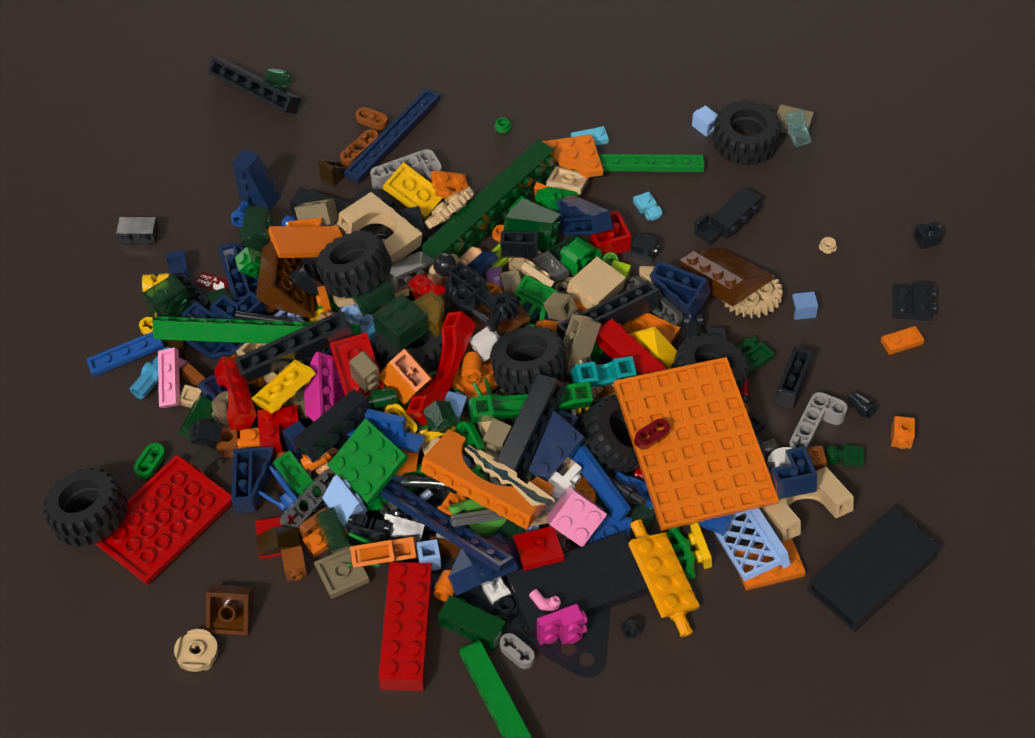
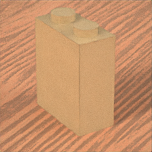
(595, 283)

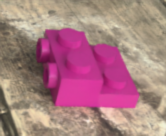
(564, 624)

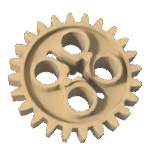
(444, 211)
(760, 301)

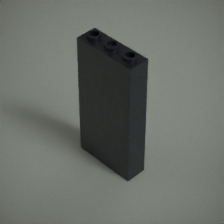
(874, 569)
(590, 576)

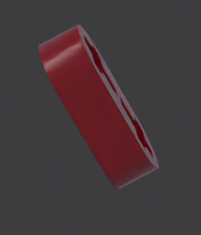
(649, 431)

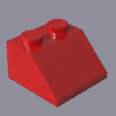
(424, 283)

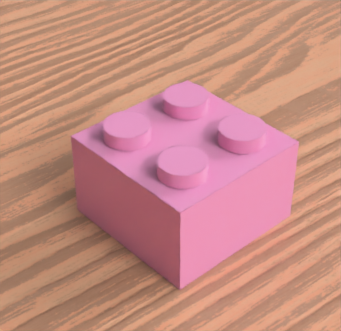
(576, 516)

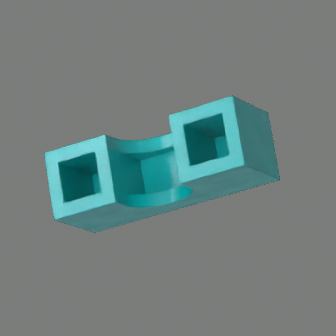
(603, 374)

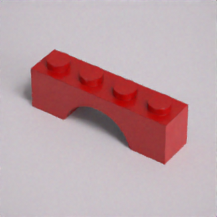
(240, 405)

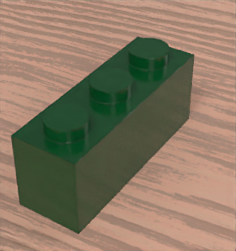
(472, 622)

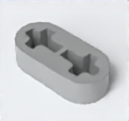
(515, 654)

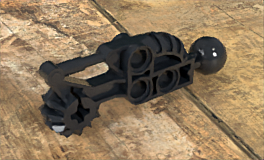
(470, 290)

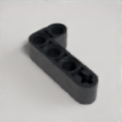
(307, 276)

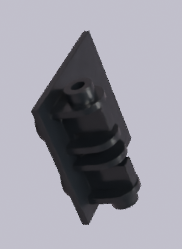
(373, 533)

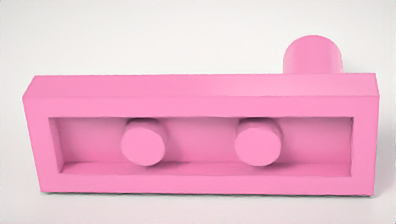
(169, 377)

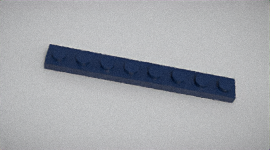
(392, 135)
(440, 523)

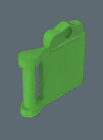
(483, 529)

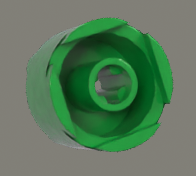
(578, 255)

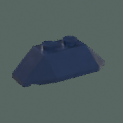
(238, 282)
(211, 350)
(471, 573)

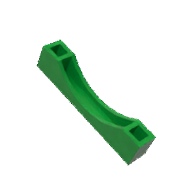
(504, 407)

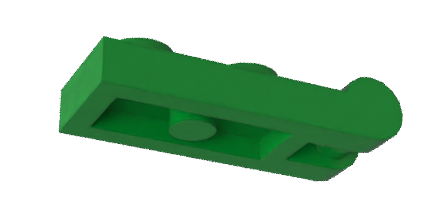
(295, 475)

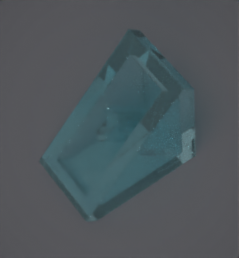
(798, 128)

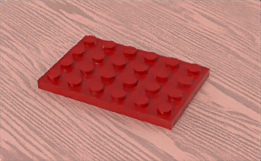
(165, 519)

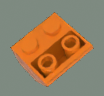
(405, 376)

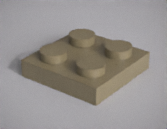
(339, 577)

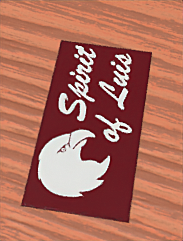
(211, 281)

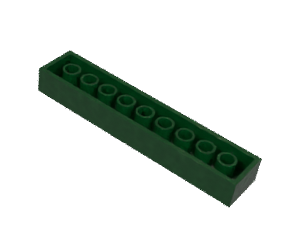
(493, 203)

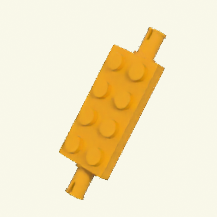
(663, 576)

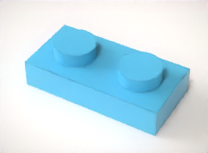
(599, 135)

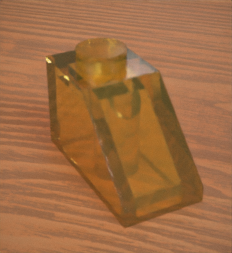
(433, 307)

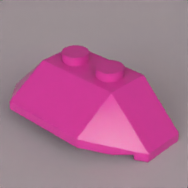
(324, 388)

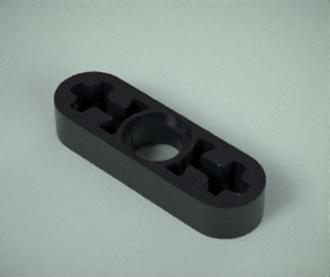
(190, 286)

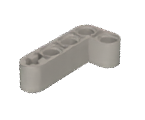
(422, 162)
(819, 408)

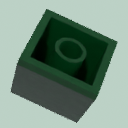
(534, 218)

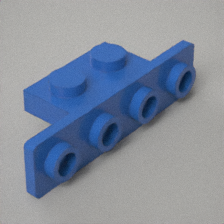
(395, 429)

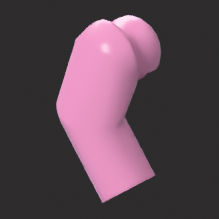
(546, 604)

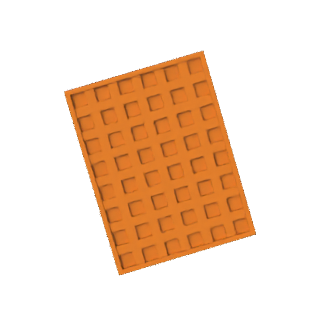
(711, 453)

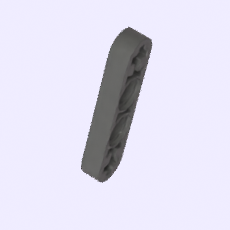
(668, 307)
(308, 496)

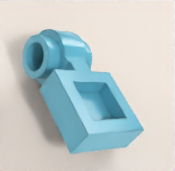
(646, 204)

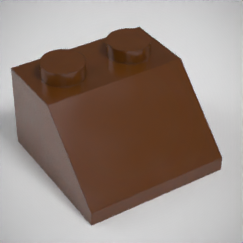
(229, 609)

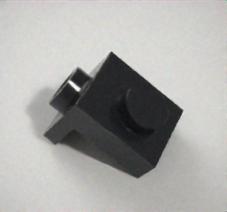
(706, 229)

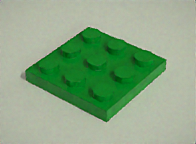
(368, 461)

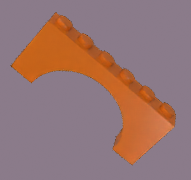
(447, 466)

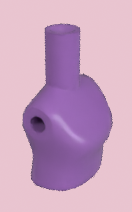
(492, 275)

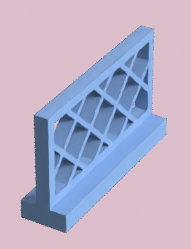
(766, 536)

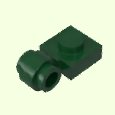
(850, 455)

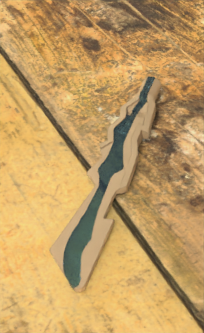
(529, 491)

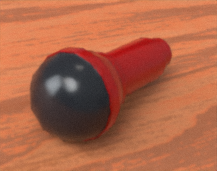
(744, 392)

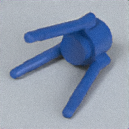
(287, 497)

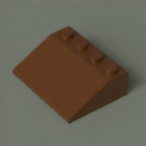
(727, 274)
(277, 288)

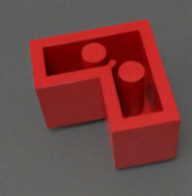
(613, 240)
(272, 425)

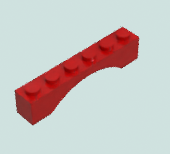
(455, 337)

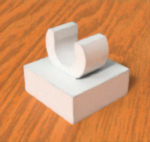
(496, 590)

